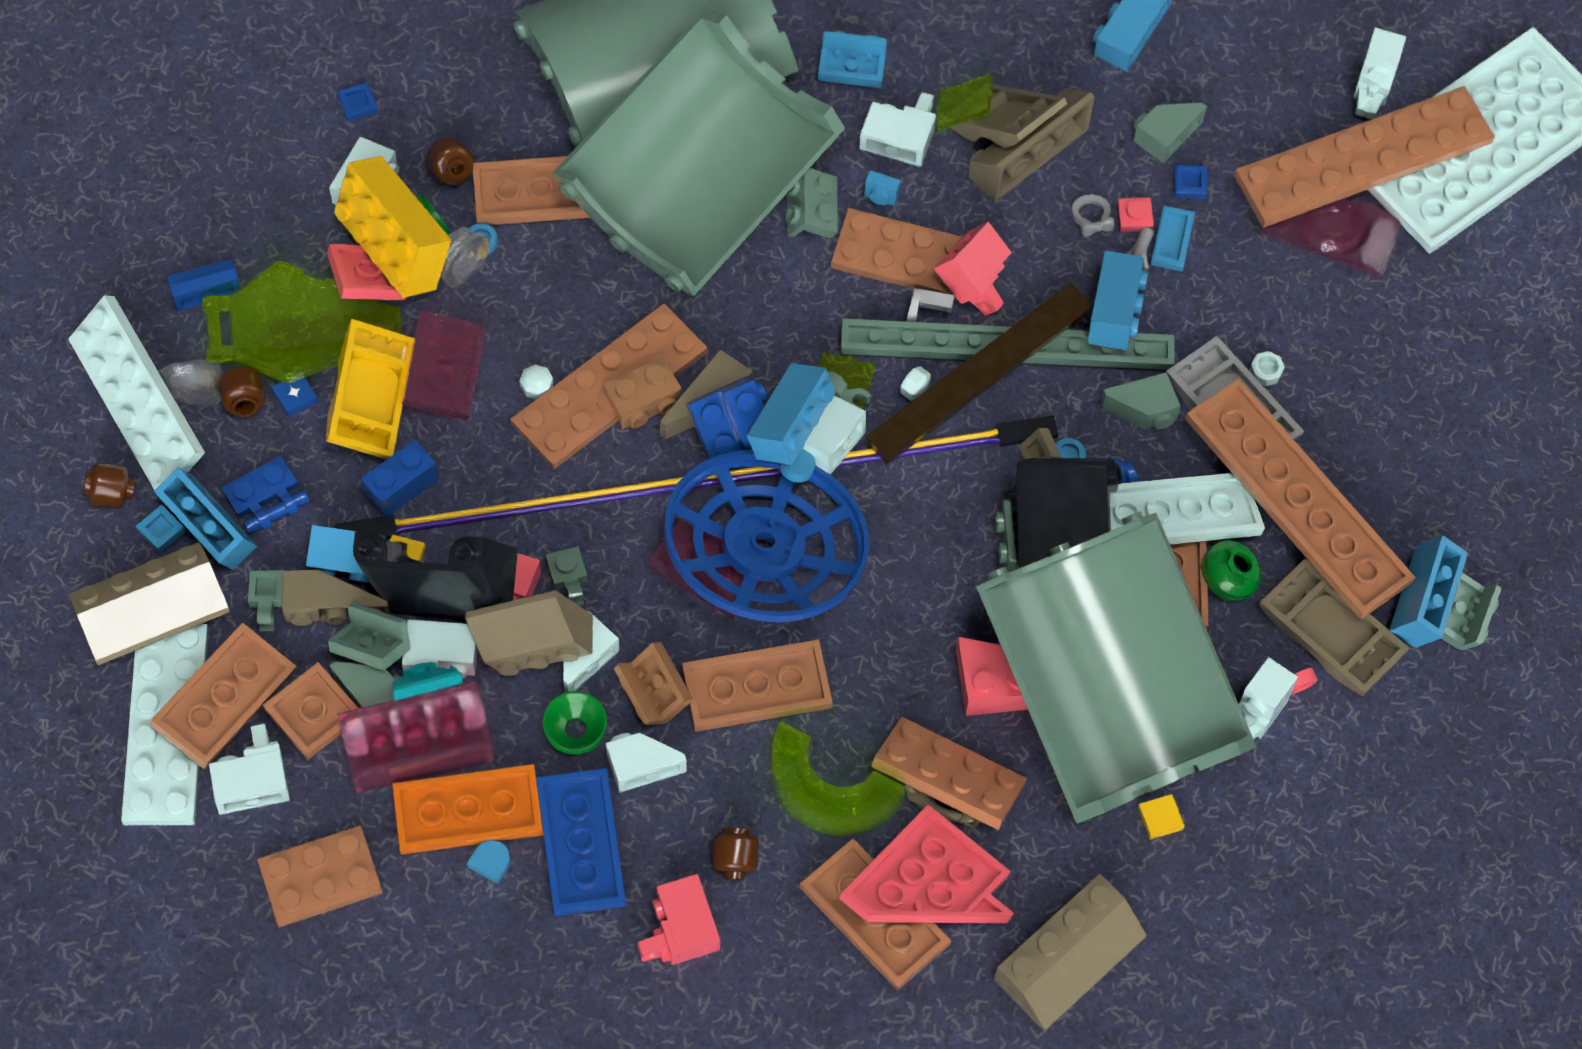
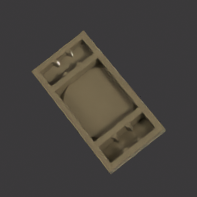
(1011, 116)
(1322, 623)

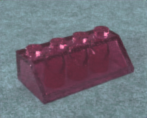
(416, 737)

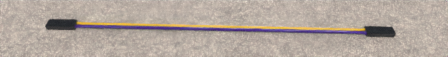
(1008, 434)

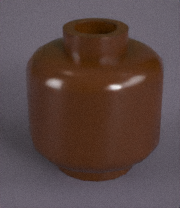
(450, 161)
(242, 391)
(108, 485)
(735, 853)

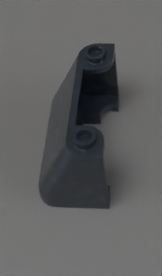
(1062, 502)
(476, 575)

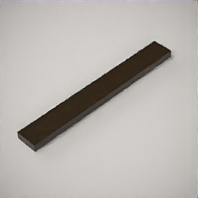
(978, 373)

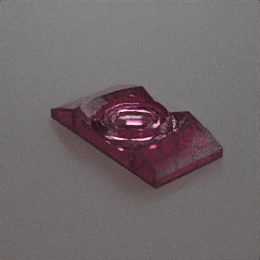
(1343, 232)

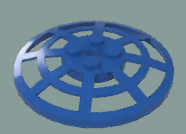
(766, 524)

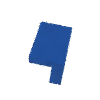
(209, 280)

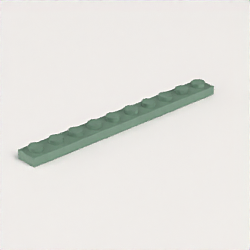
(964, 341)

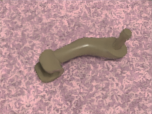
(921, 800)

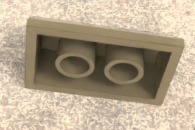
(531, 632)

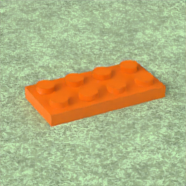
(467, 809)

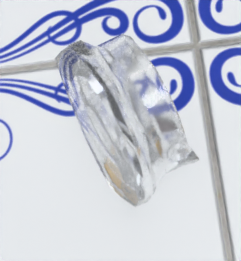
(464, 256)
(193, 382)

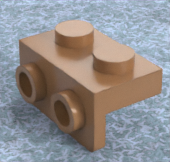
(643, 393)
(654, 685)

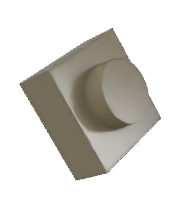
(1039, 445)

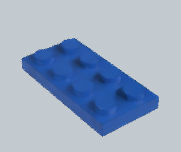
(580, 842)

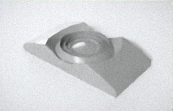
(1214, 368)

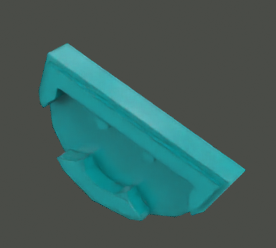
(424, 679)

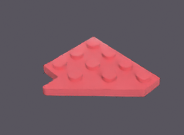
(930, 877)

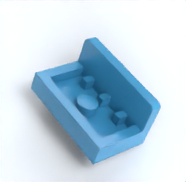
(852, 59)

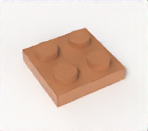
(309, 710)

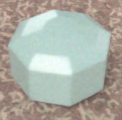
(1267, 368)
(536, 381)
(915, 383)

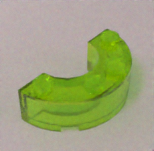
(823, 805)

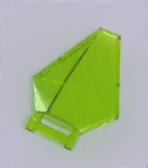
(289, 323)

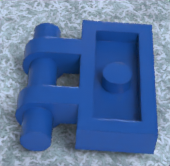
(261, 487)

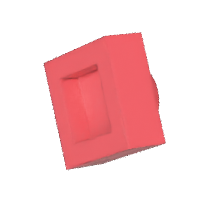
(1134, 214)

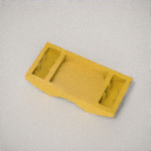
(369, 389)

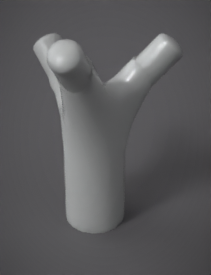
(1141, 245)

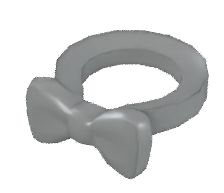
(1087, 227)

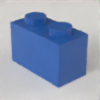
(399, 479)

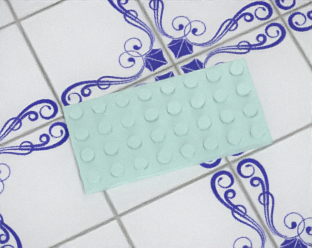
(1536, 115)

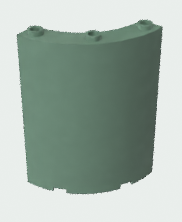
(605, 46)
(696, 154)
(1115, 666)

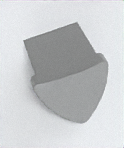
(928, 300)

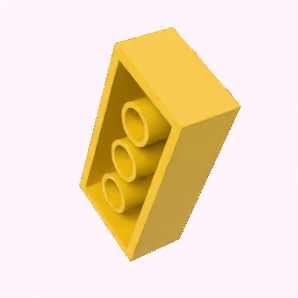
(392, 226)

